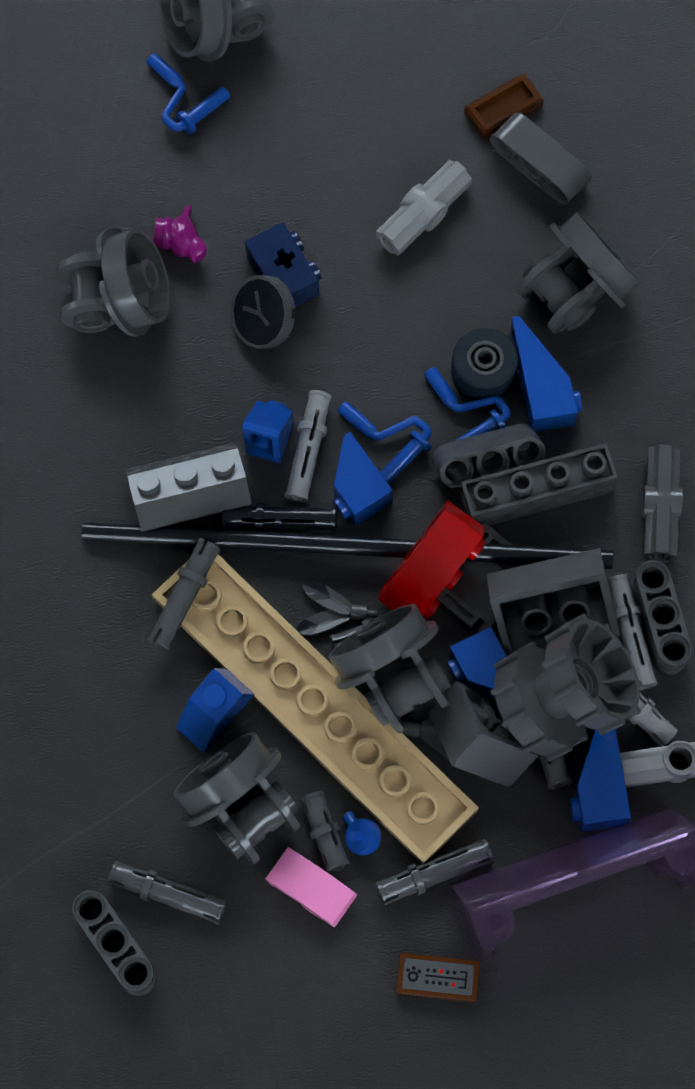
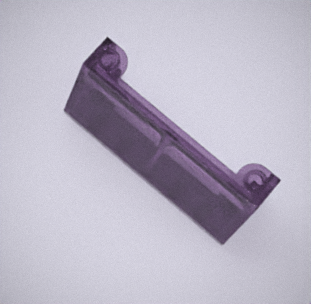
(489, 899)

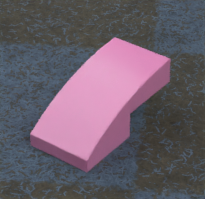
(311, 887)

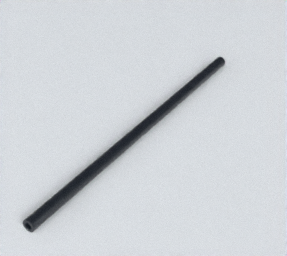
(312, 543)

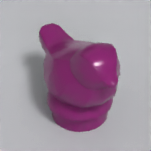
(180, 236)

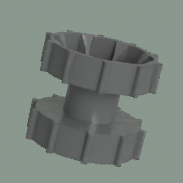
(569, 686)

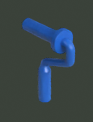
(185, 120)
(450, 400)
(407, 454)

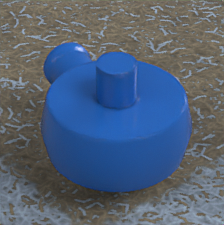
(361, 835)

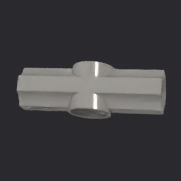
(423, 207)
(653, 764)

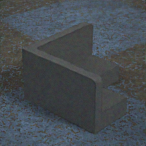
(476, 737)

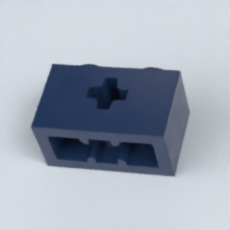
(278, 247)

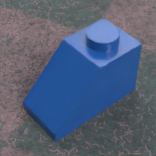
(268, 430)
(358, 484)
(474, 661)
(213, 708)

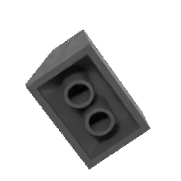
(188, 486)
(548, 594)

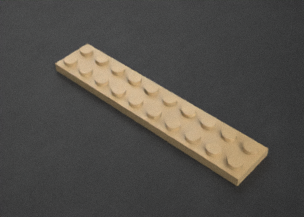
(331, 723)

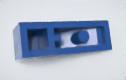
(544, 383)
(601, 789)

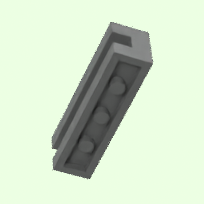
(539, 486)

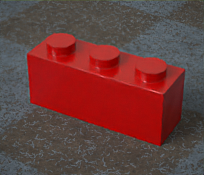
(434, 561)

